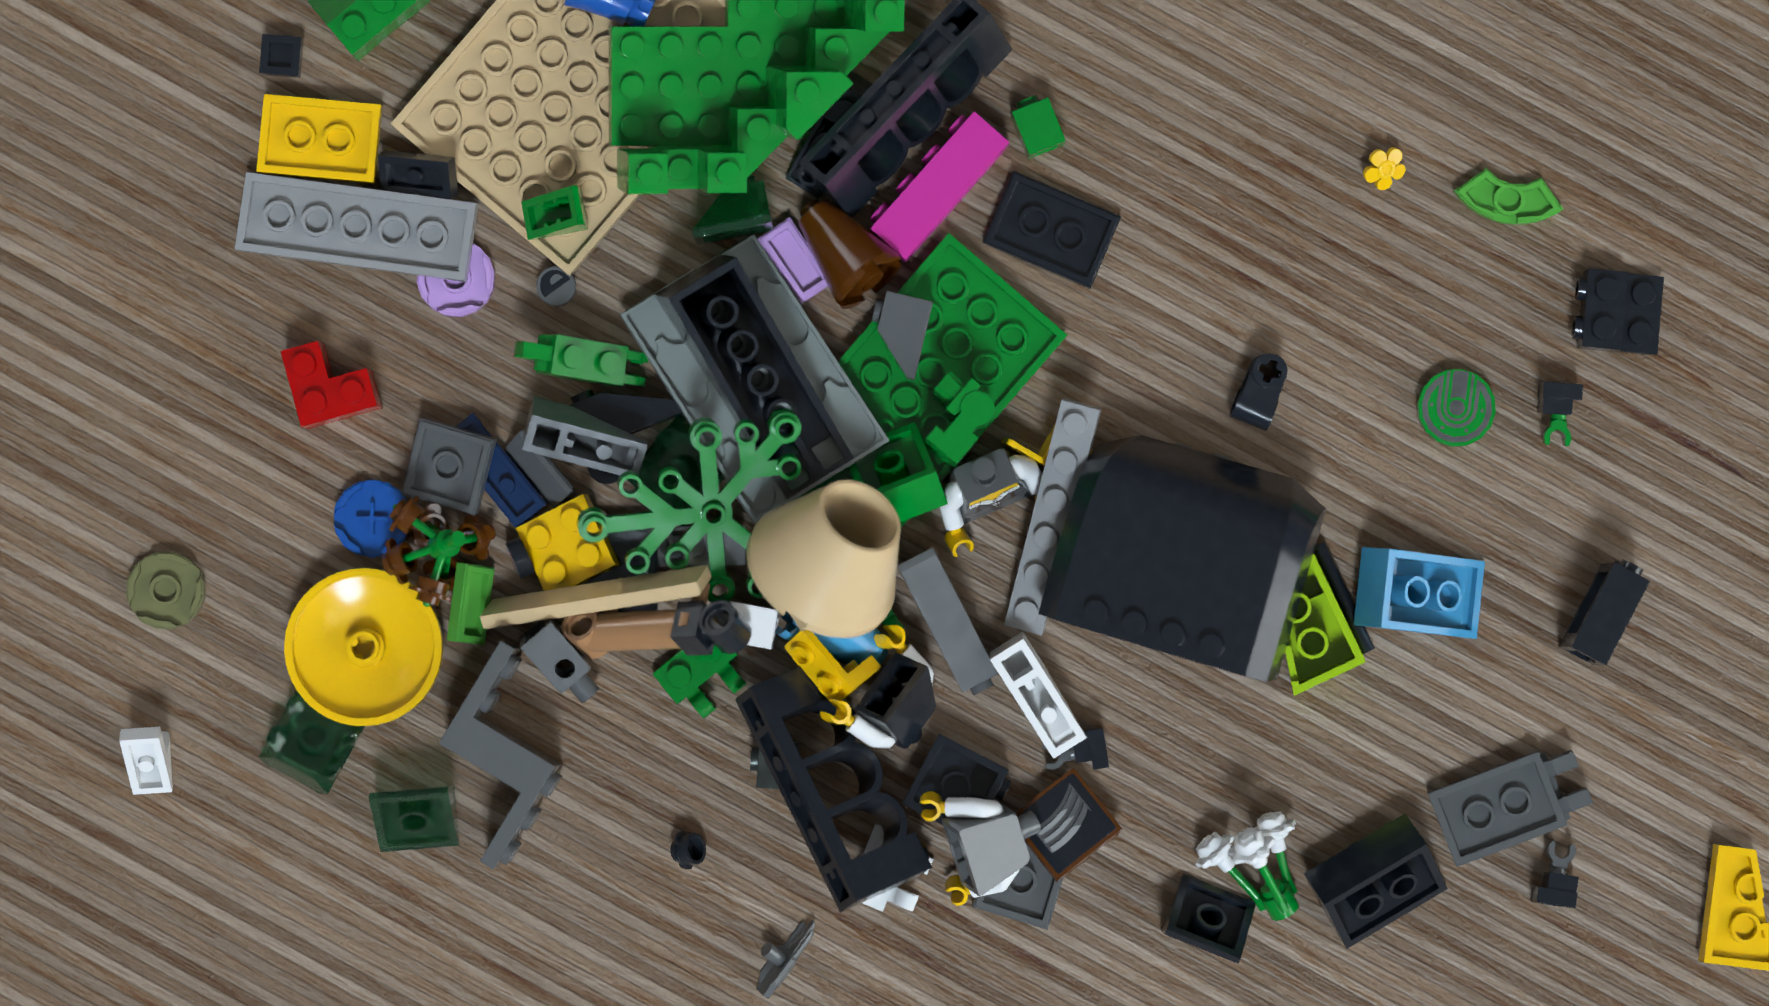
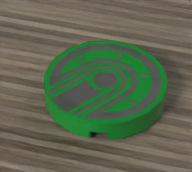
(1456, 407)

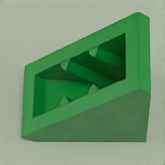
(555, 213)

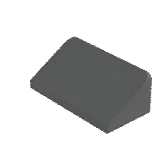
(540, 472)

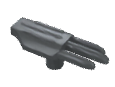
(783, 958)

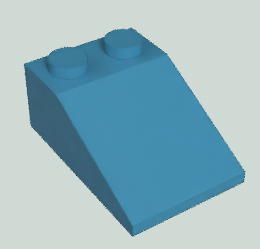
(1419, 592)

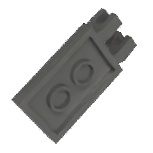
(1506, 805)

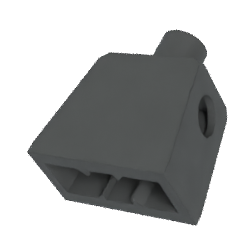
(546, 647)

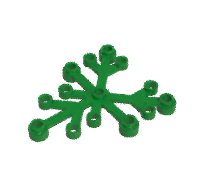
(664, 517)

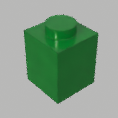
(1037, 126)

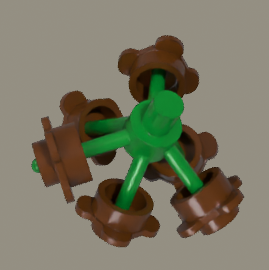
(437, 540)

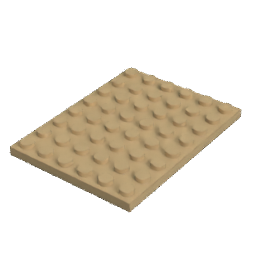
(530, 112)

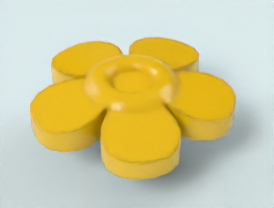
(1385, 166)

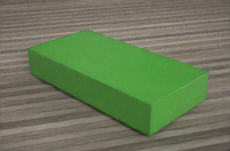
(469, 599)

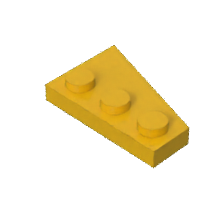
(1734, 911)

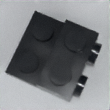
(1618, 312)
(956, 772)

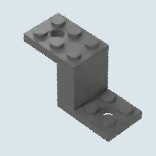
(502, 754)

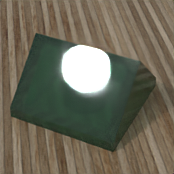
(415, 818)

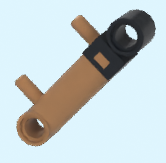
(688, 627)

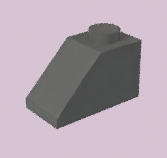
(903, 328)

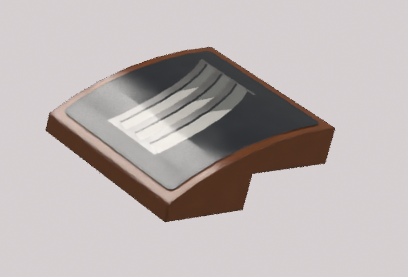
(1071, 824)

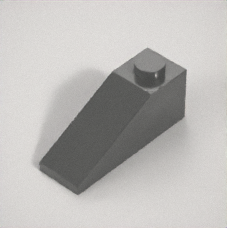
(580, 438)

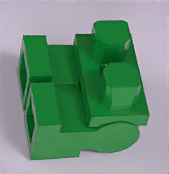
(969, 412)

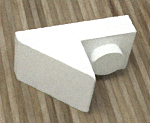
(147, 759)

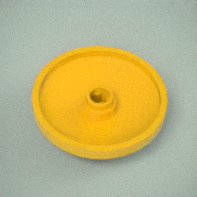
(363, 647)

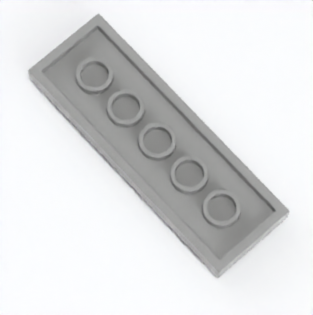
(356, 227)

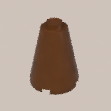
(846, 253)

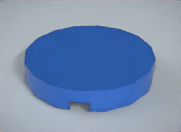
(364, 519)

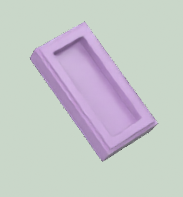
(794, 260)

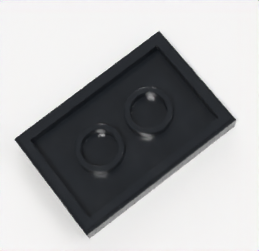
(1051, 230)

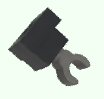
(1090, 749)
(1556, 886)

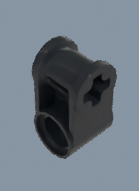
(1258, 399)

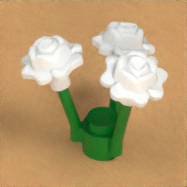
(1253, 847)

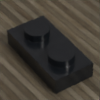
(418, 174)

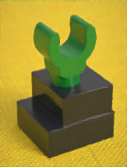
(1557, 401)

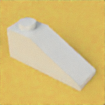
(1037, 694)

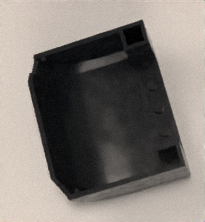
(1185, 555)

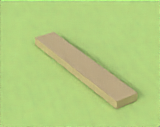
(595, 597)

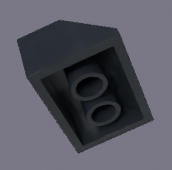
(1376, 880)

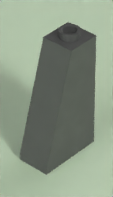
(948, 621)

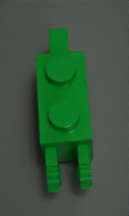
(581, 359)

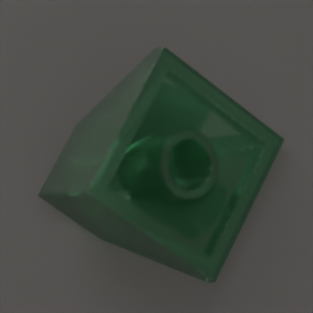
(735, 215)

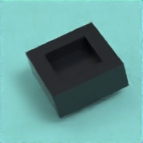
(281, 56)

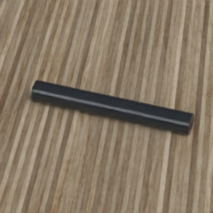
(1342, 596)

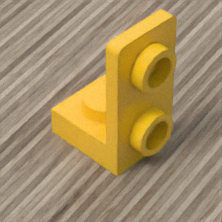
(824, 669)

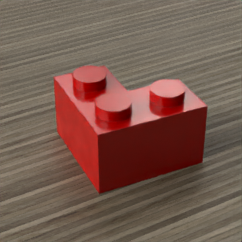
(319, 394)

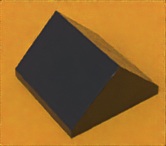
(1209, 918)

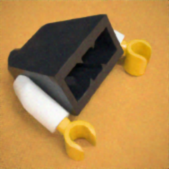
(896, 701)

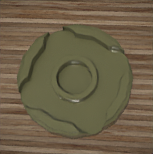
(166, 590)

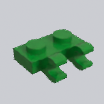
(685, 674)

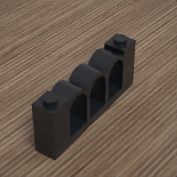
(906, 104)
(848, 880)

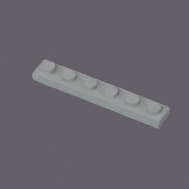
(1064, 463)

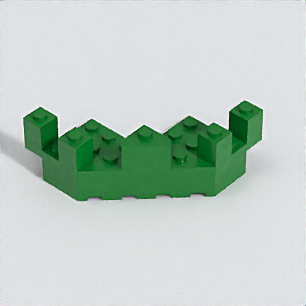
(732, 93)

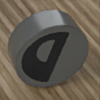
(555, 287)

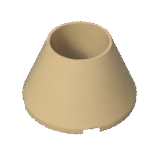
(829, 558)

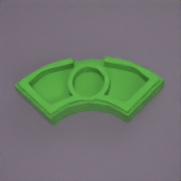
(1506, 201)

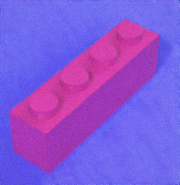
(939, 186)

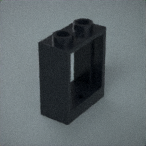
(1605, 612)

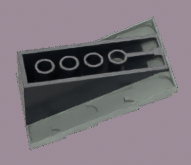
(741, 348)

